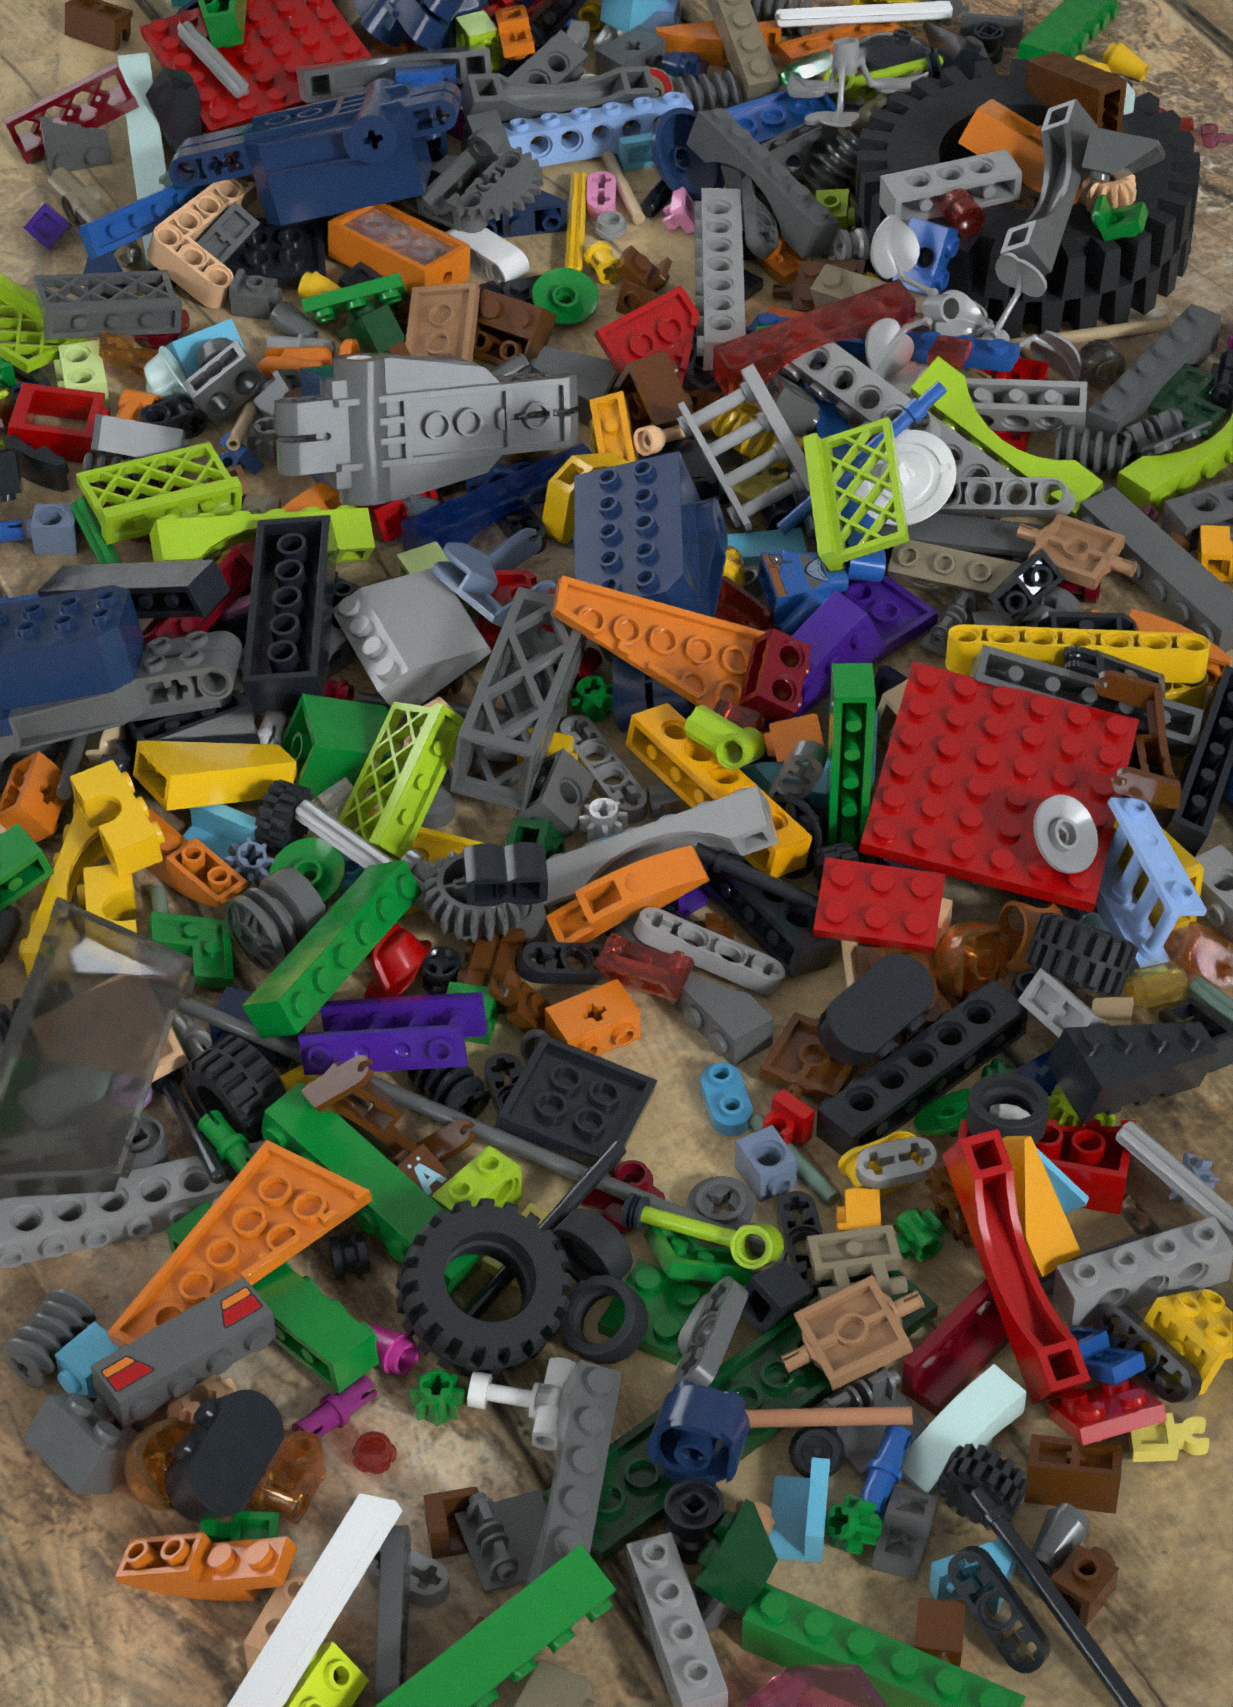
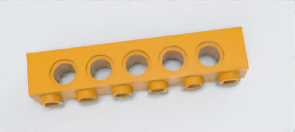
(697, 777)

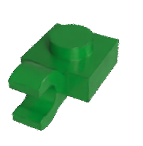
(244, 1526)

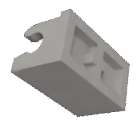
(1057, 1005)

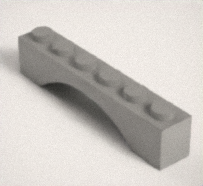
(732, 823)

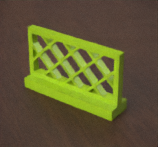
(24, 313)
(828, 505)
(136, 517)
(414, 782)

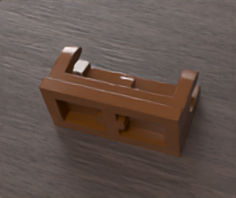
(98, 22)
(1073, 1473)

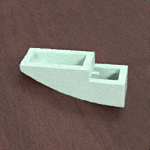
(971, 1417)

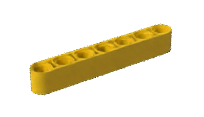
(1173, 654)

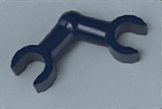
(496, 471)

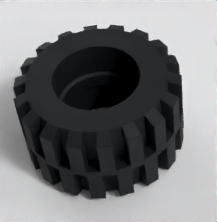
(1081, 954)
(234, 1081)

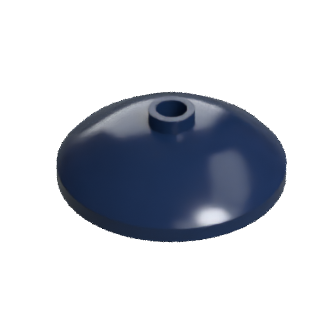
(676, 161)

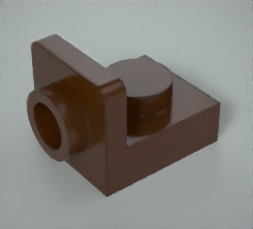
(639, 270)

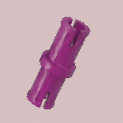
(337, 1408)

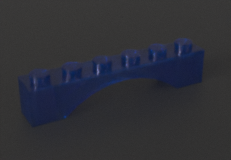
(472, 512)

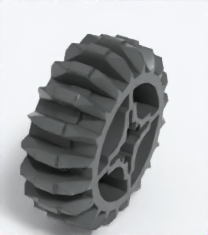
(448, 908)

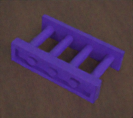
(396, 1032)

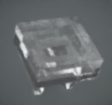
(334, 797)

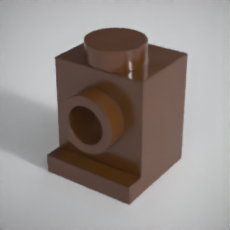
(1086, 1581)

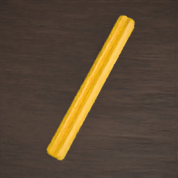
(576, 221)

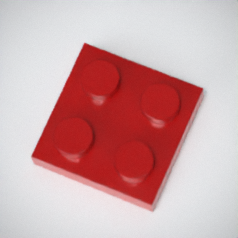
(1105, 1411)

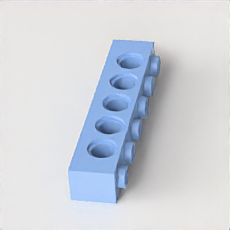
(583, 143)

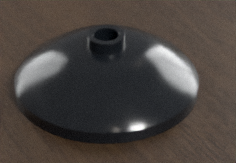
(892, 49)

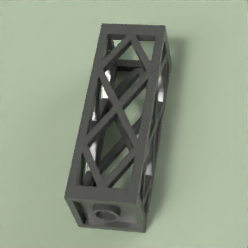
(518, 638)

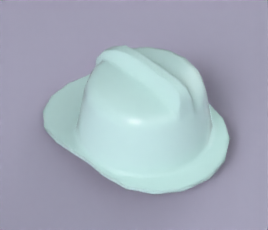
(165, 375)

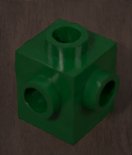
(536, 831)

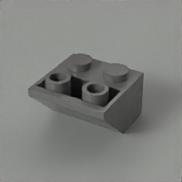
(81, 1442)

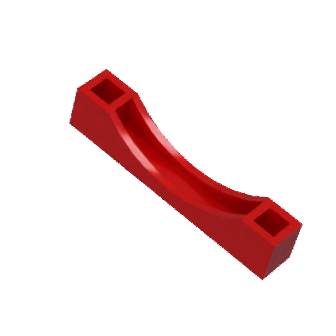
(1038, 1337)

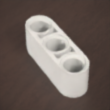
(493, 256)

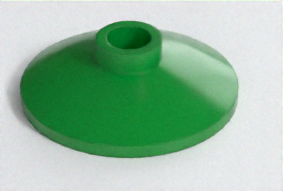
(566, 286)
(314, 858)
(943, 1114)

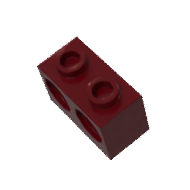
(778, 667)

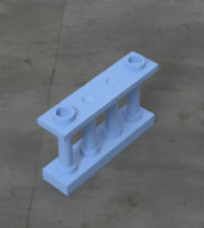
(1167, 881)

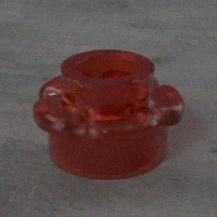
(370, 1444)

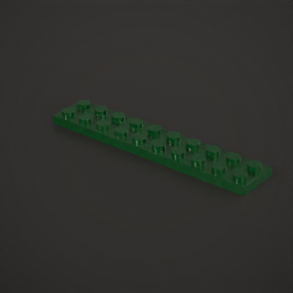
(636, 1489)

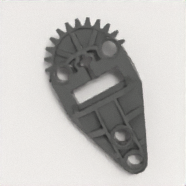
(505, 184)

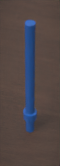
(913, 412)

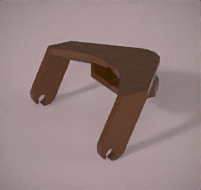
(1159, 790)
(332, 1095)

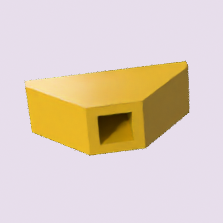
(559, 500)

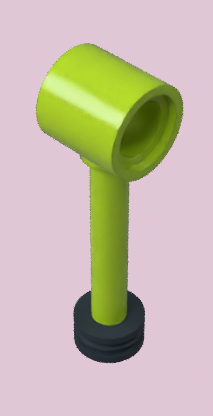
(851, 91)
(638, 1212)

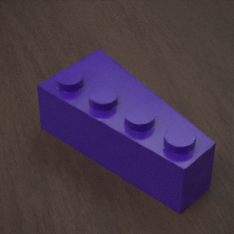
(837, 634)

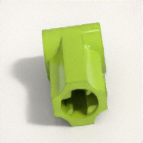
(724, 738)

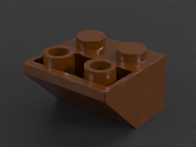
(510, 328)

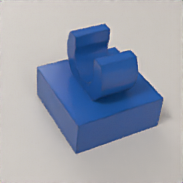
(240, 456)

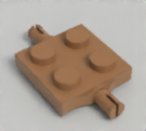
(1079, 549)
(853, 1332)

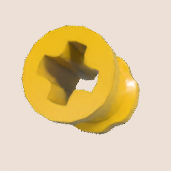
(603, 262)

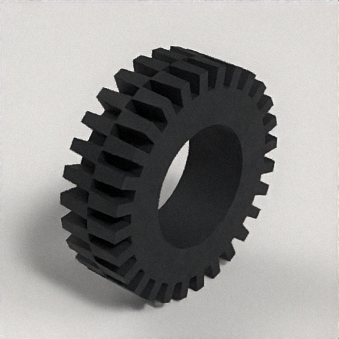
(1088, 273)

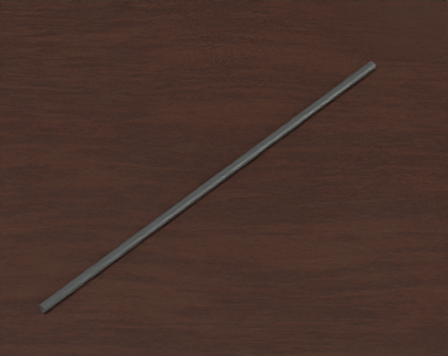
(447, 1115)

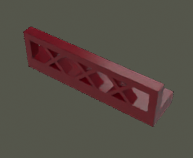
(93, 113)
(238, 576)
(955, 1351)

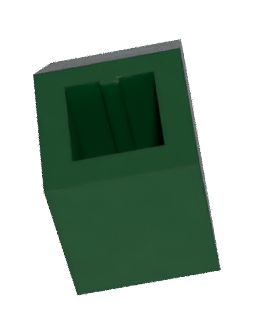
(372, 329)
(739, 1560)

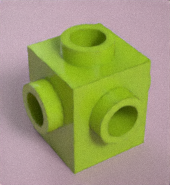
(839, 204)

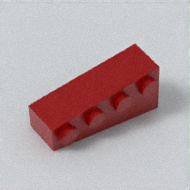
(1088, 1158)

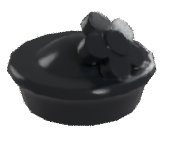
(816, 1443)

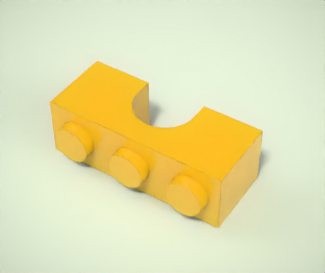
(128, 837)
(109, 895)

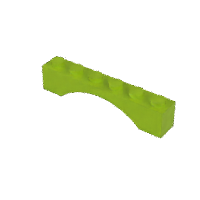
(959, 413)
(1168, 476)
(207, 534)

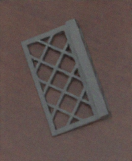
(121, 314)

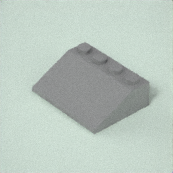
(411, 635)

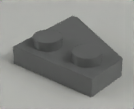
(74, 146)

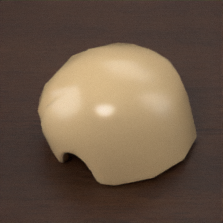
(102, 743)

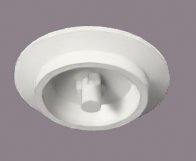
(925, 476)

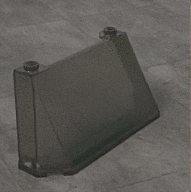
(84, 1054)

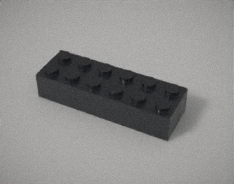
(289, 612)

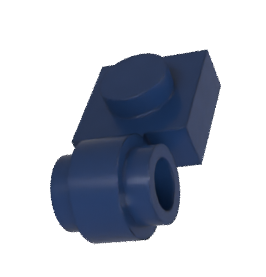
(683, 64)

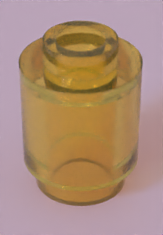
(1157, 984)

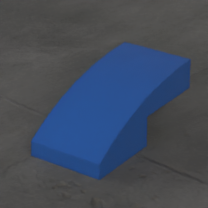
(1105, 1362)

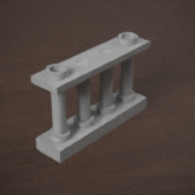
(767, 420)

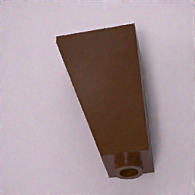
(1060, 79)

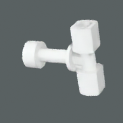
(541, 1401)

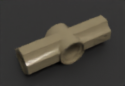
(77, 200)

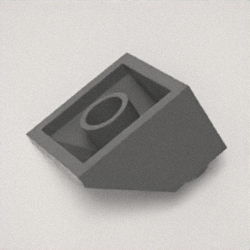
(1118, 154)

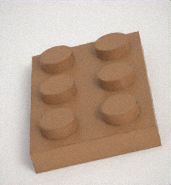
(443, 320)

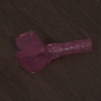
(1212, 137)

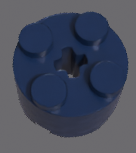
(699, 1433)

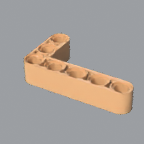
(176, 238)

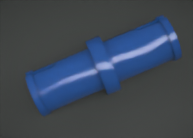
(885, 1468)

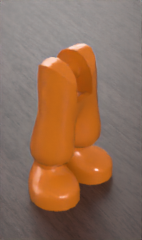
(302, 357)

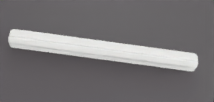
(863, 14)

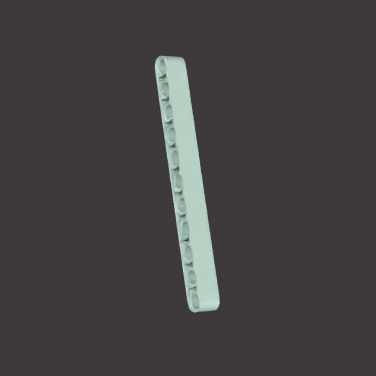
(143, 131)

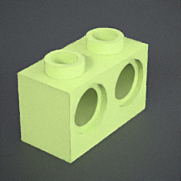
(82, 368)

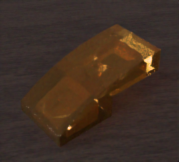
(120, 351)

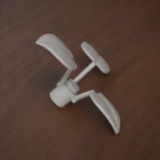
(845, 62)
(953, 312)
(1050, 346)

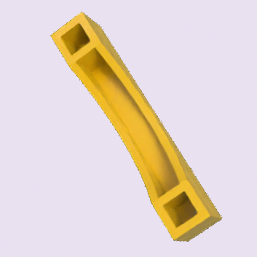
(80, 849)

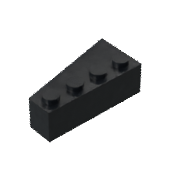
(1129, 1064)

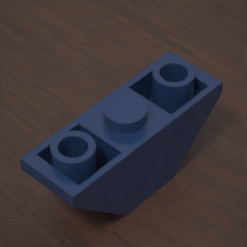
(544, 216)

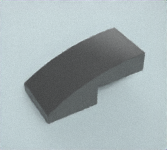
(905, 1533)

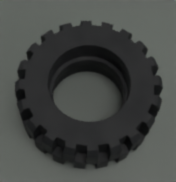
(514, 1243)

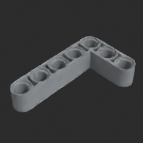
(1003, 492)

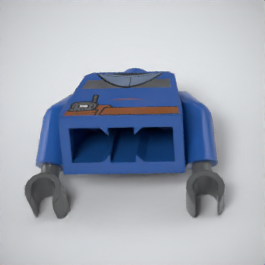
(793, 585)

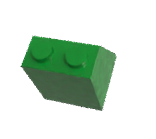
(332, 740)

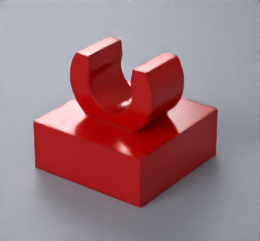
(790, 1118)

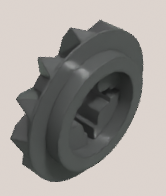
(718, 1191)

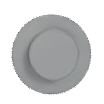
(610, 225)

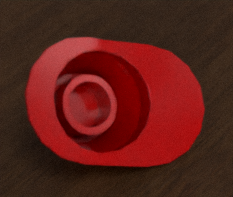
(395, 962)

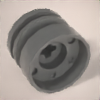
(274, 917)

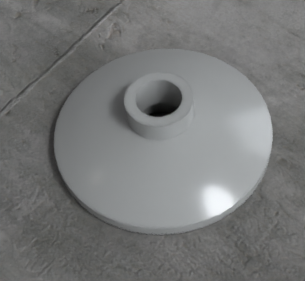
(1065, 834)

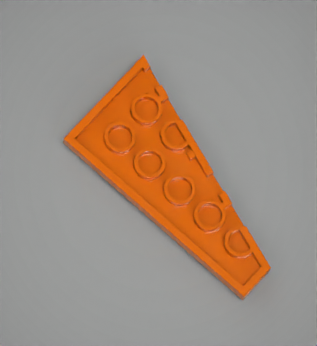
(677, 647)
(251, 1229)

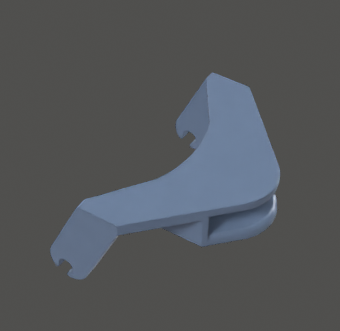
(473, 575)

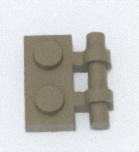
(855, 1254)

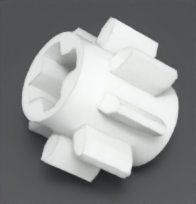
(602, 819)

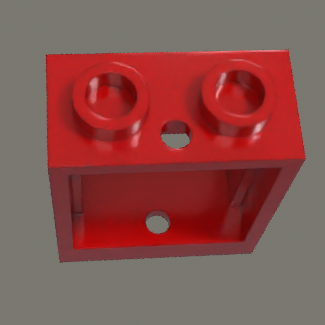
(62, 403)

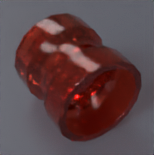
(962, 212)

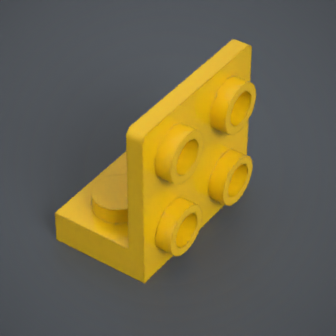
(1197, 1327)

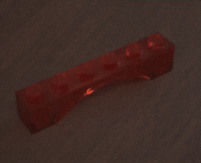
(787, 340)

